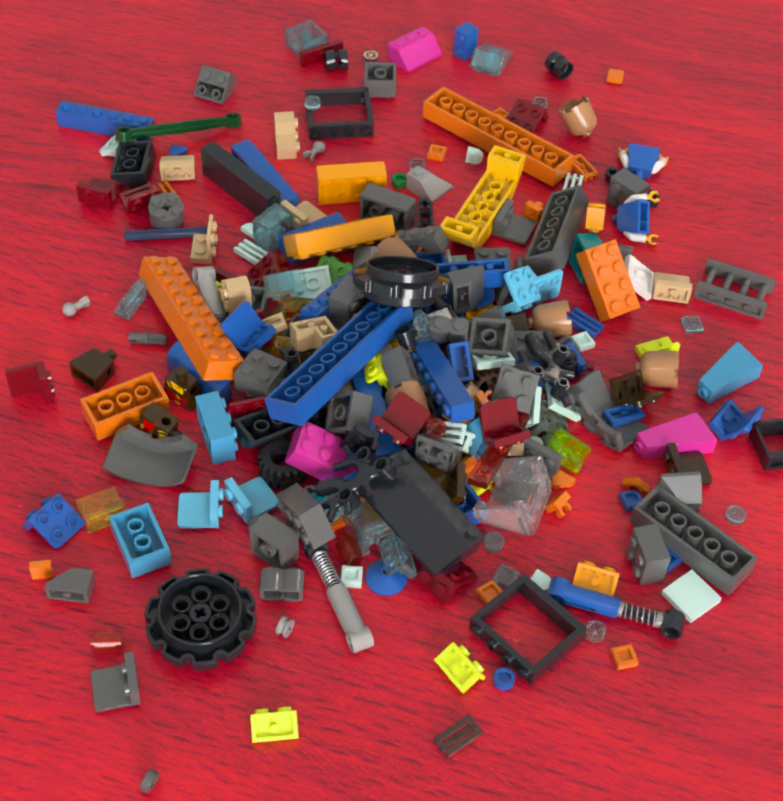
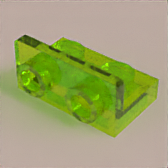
(571, 448)

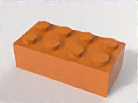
(608, 280)
(122, 404)

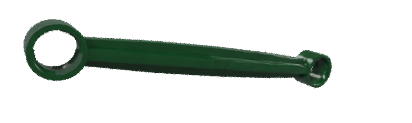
(125, 134)

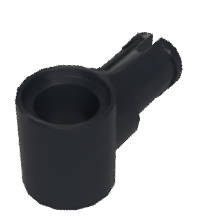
(406, 336)

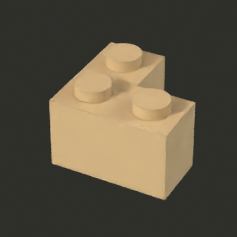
(286, 135)
(234, 292)
(311, 333)

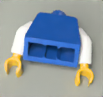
(642, 160)
(634, 217)

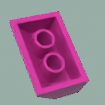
(414, 49)

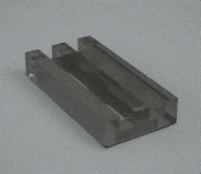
(462, 743)

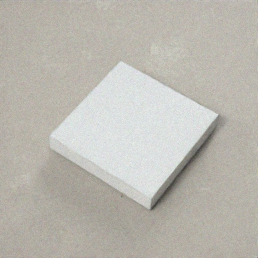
(640, 276)

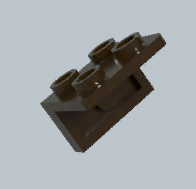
(629, 390)
(686, 463)
(450, 482)

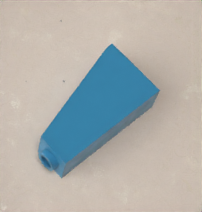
(730, 372)

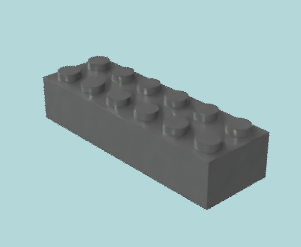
(557, 230)
(695, 540)

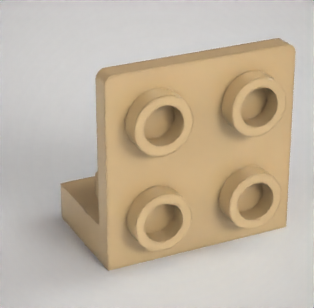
(177, 168)
(203, 244)
(671, 287)

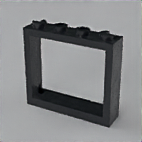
(335, 97)
(547, 605)

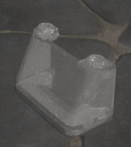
(518, 496)

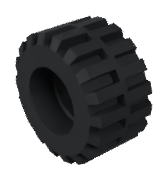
(275, 475)

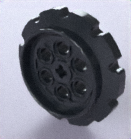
(401, 281)
(200, 619)

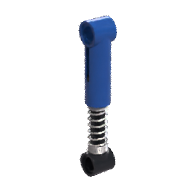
(561, 590)

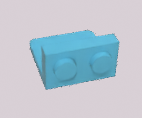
(548, 284)
(521, 289)
(250, 498)
(201, 509)

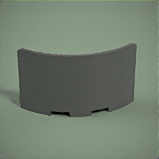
(590, 398)
(149, 460)

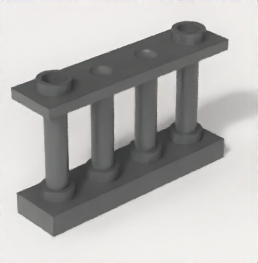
(731, 300)

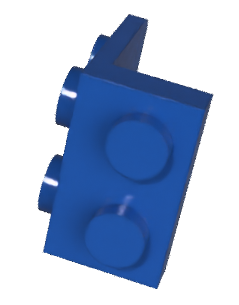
(246, 329)
(732, 421)
(54, 520)

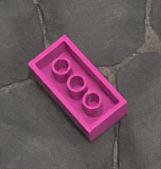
(315, 451)

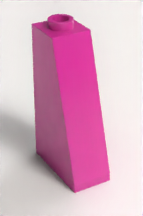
(687, 433)

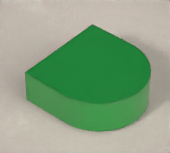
(399, 181)

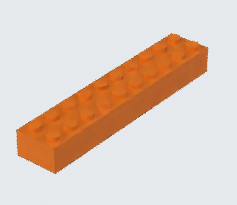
(488, 129)
(190, 318)

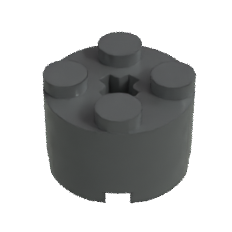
(166, 211)

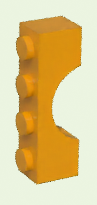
(595, 217)

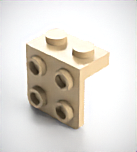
(303, 213)

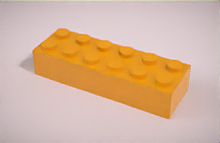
(339, 237)

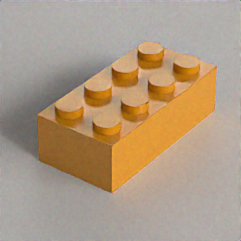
(347, 181)

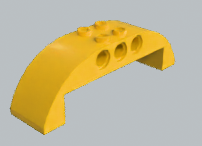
(477, 215)

